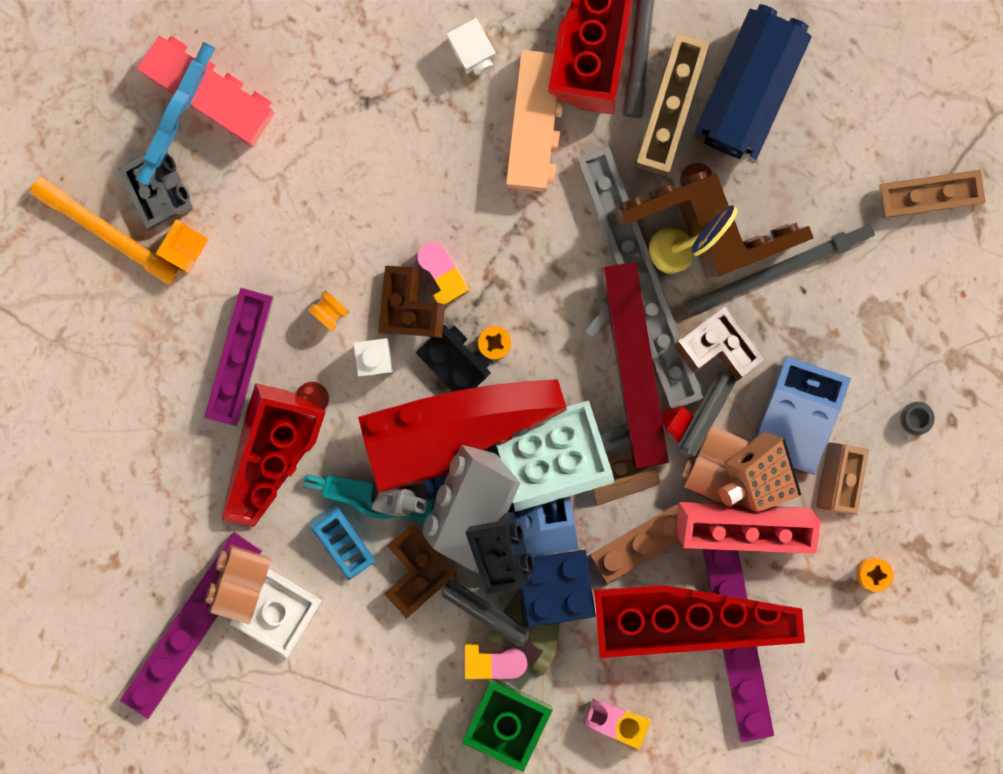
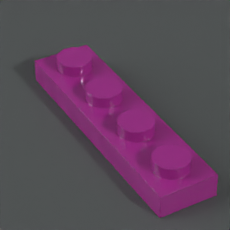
(239, 357)

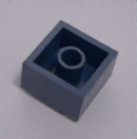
(557, 590)

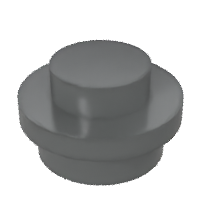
(917, 418)

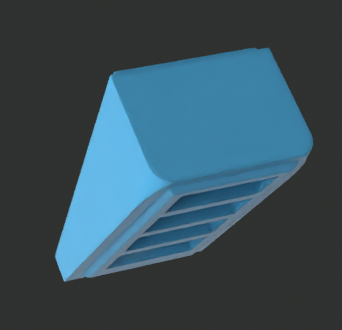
(326, 517)

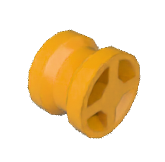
(328, 311)
(493, 347)
(868, 573)

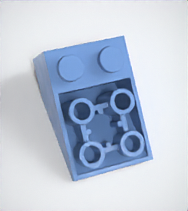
(804, 410)
(548, 527)

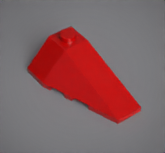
(271, 444)

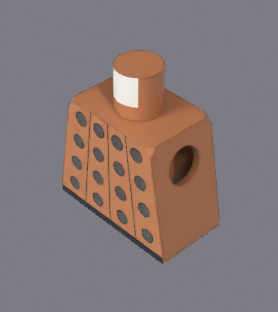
(761, 475)

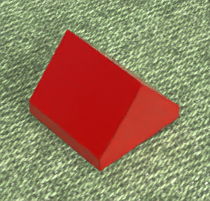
(676, 421)

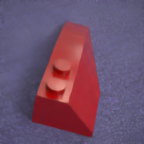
(590, 54)
(424, 435)
(688, 620)

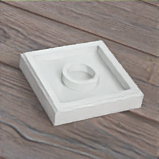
(280, 614)

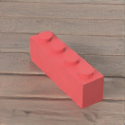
(216, 96)
(747, 530)

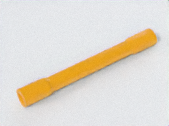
(60, 201)

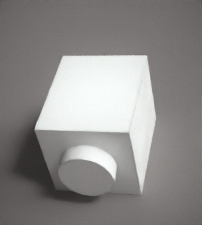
(472, 47)
(373, 358)

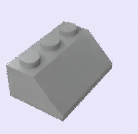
(473, 494)

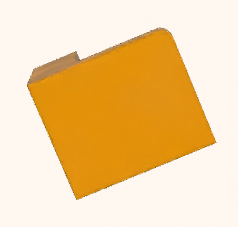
(182, 246)

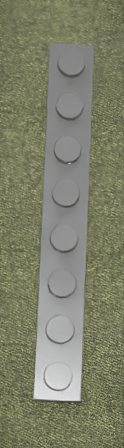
(628, 247)

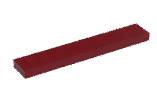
(635, 365)

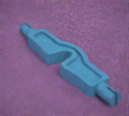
(170, 121)

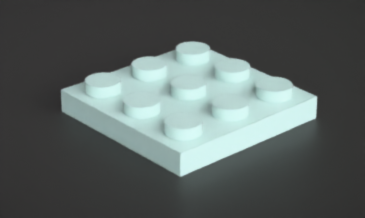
(557, 458)

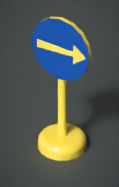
(674, 249)

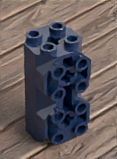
(753, 83)

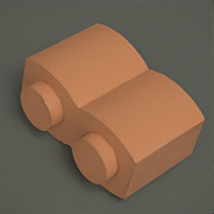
(709, 469)
(238, 584)

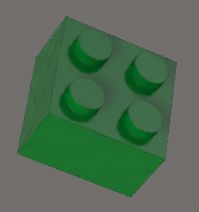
(507, 724)

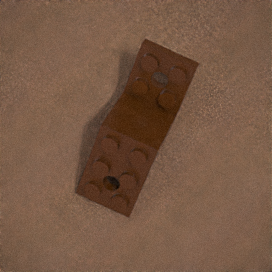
(700, 201)

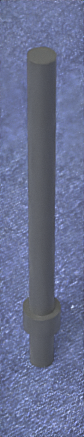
(839, 243)

